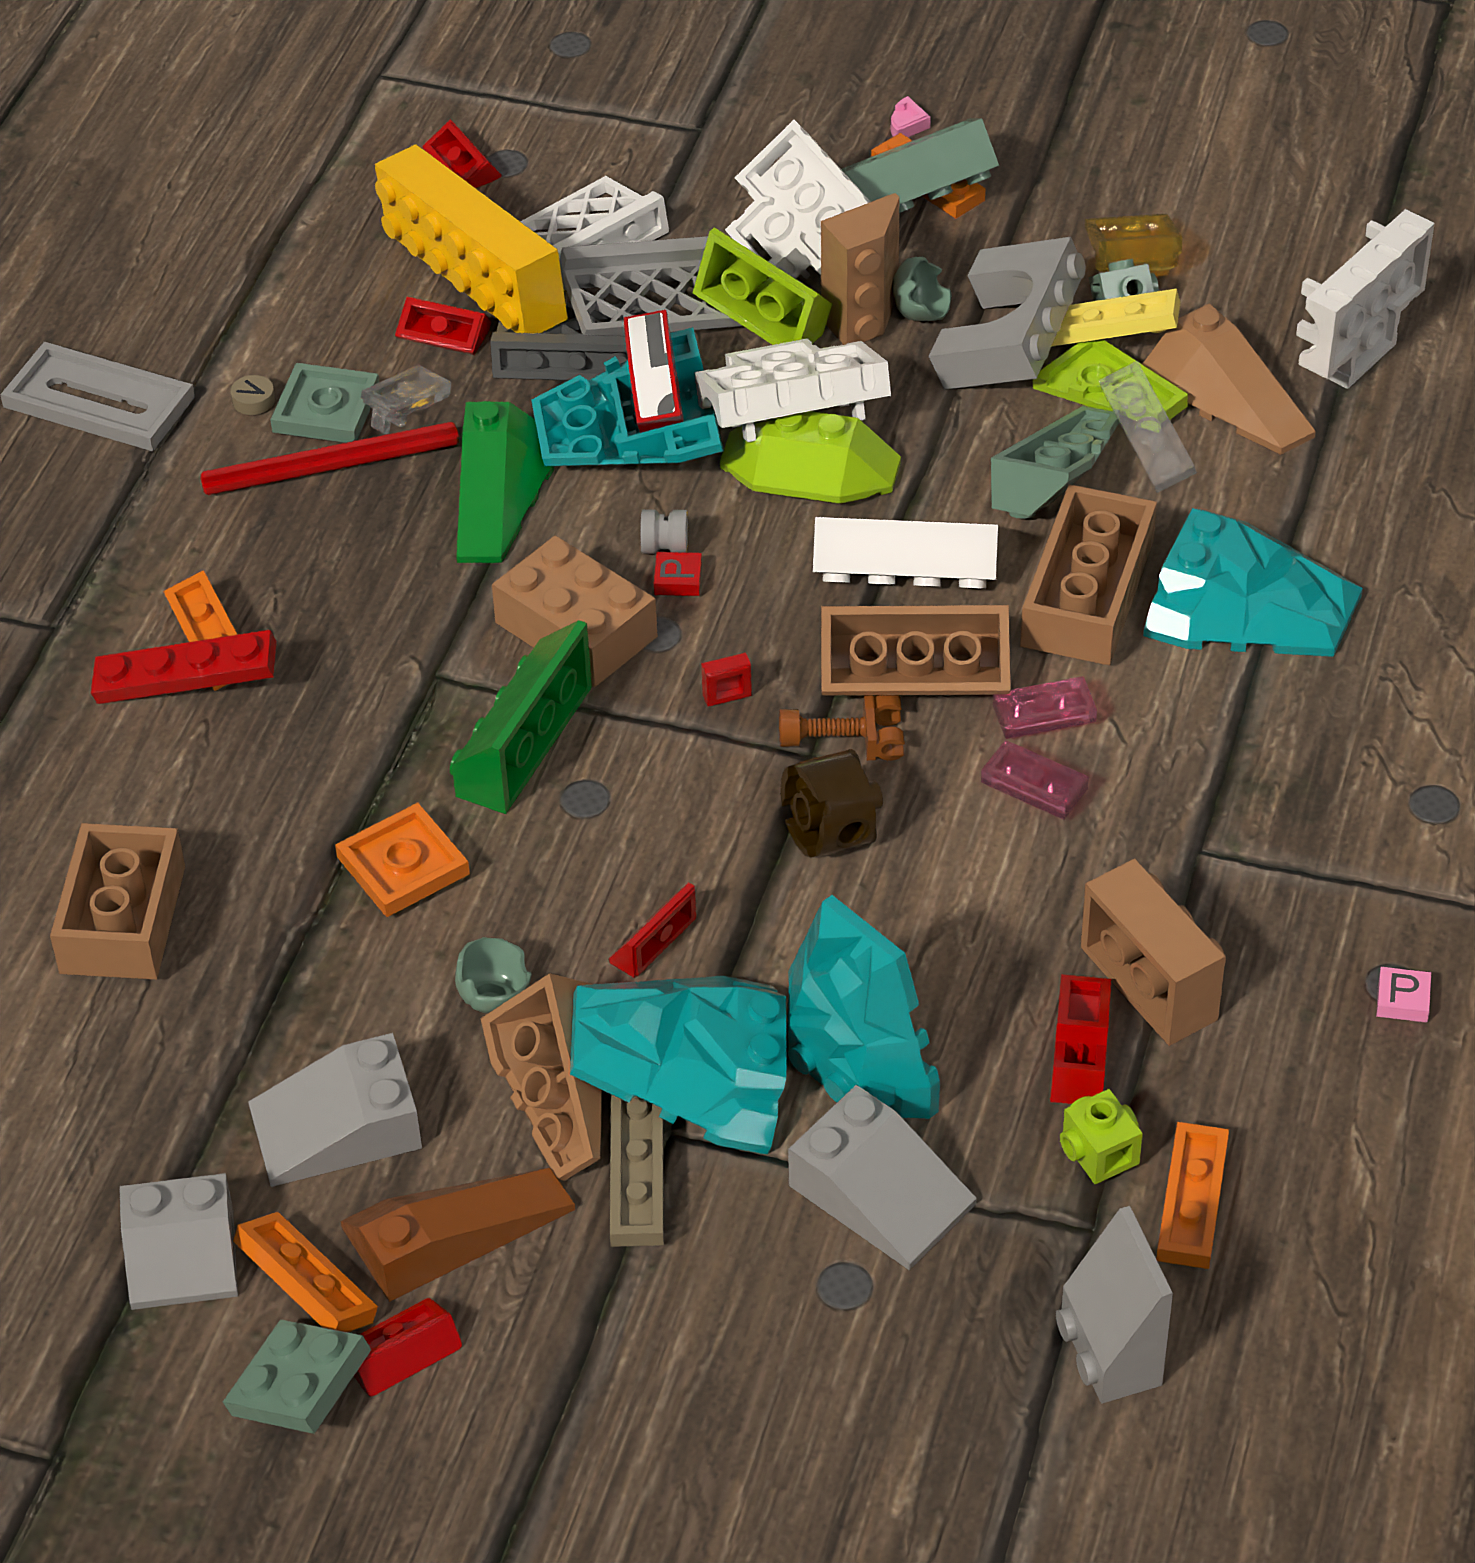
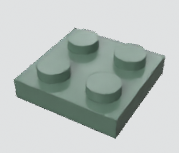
(323, 403)
(297, 1376)

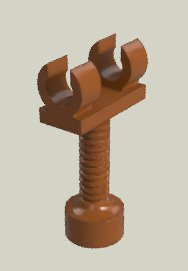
(882, 709)

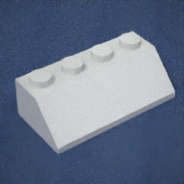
(905, 549)

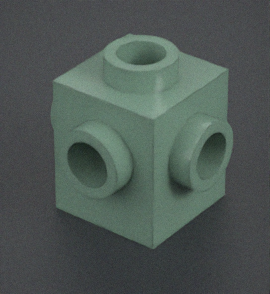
(1123, 280)

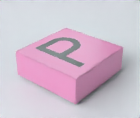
(1403, 994)

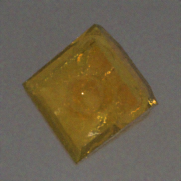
(1143, 238)

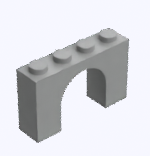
(1015, 346)

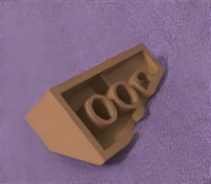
(532, 1049)

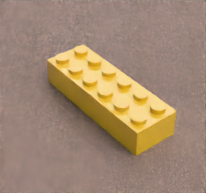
(471, 241)

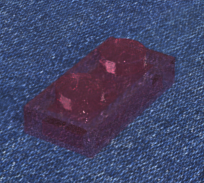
(1045, 707)
(1034, 779)

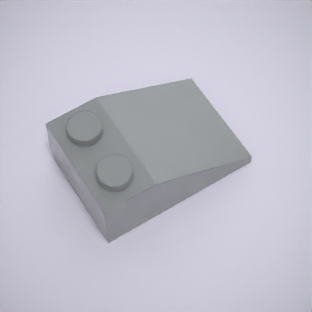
(337, 1113)
(878, 1178)
(1118, 1312)

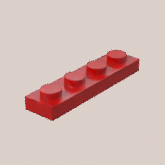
(184, 666)

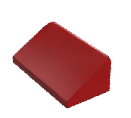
(461, 155)
(442, 326)
(656, 933)
(406, 1345)

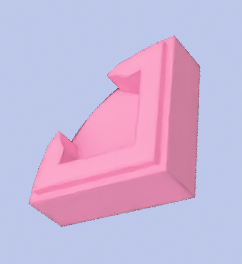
(908, 118)

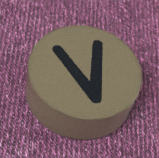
(252, 395)

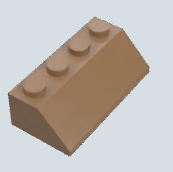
(915, 650)

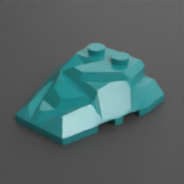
(598, 424)
(1247, 588)
(853, 1015)
(690, 1047)

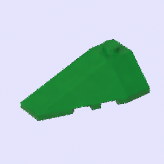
(497, 479)

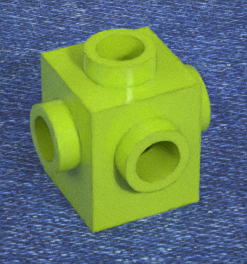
(1101, 1136)

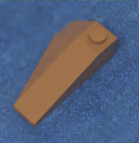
(1228, 380)

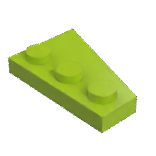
(1077, 373)

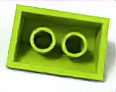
(758, 293)

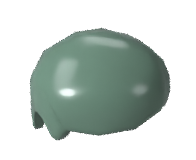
(918, 291)
(490, 973)

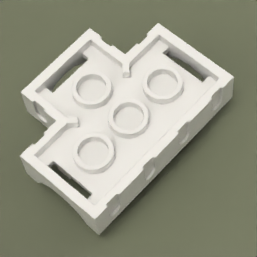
(792, 200)
(1363, 300)
(791, 381)

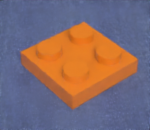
(402, 859)

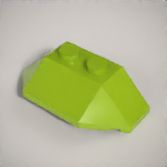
(812, 458)

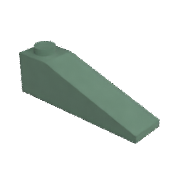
(1045, 463)

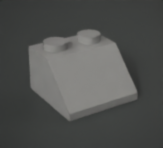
(178, 1241)

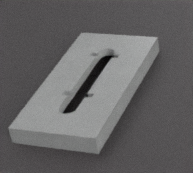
(52, 364)

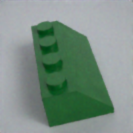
(524, 720)

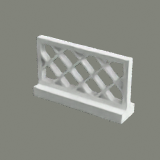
(629, 217)

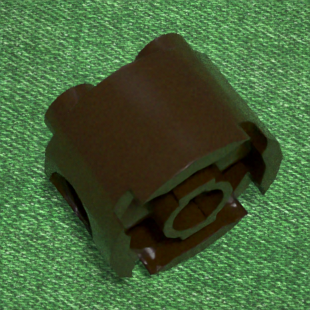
(830, 804)

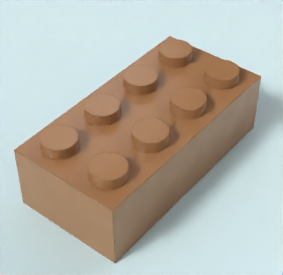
(1088, 574)

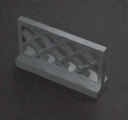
(557, 352)

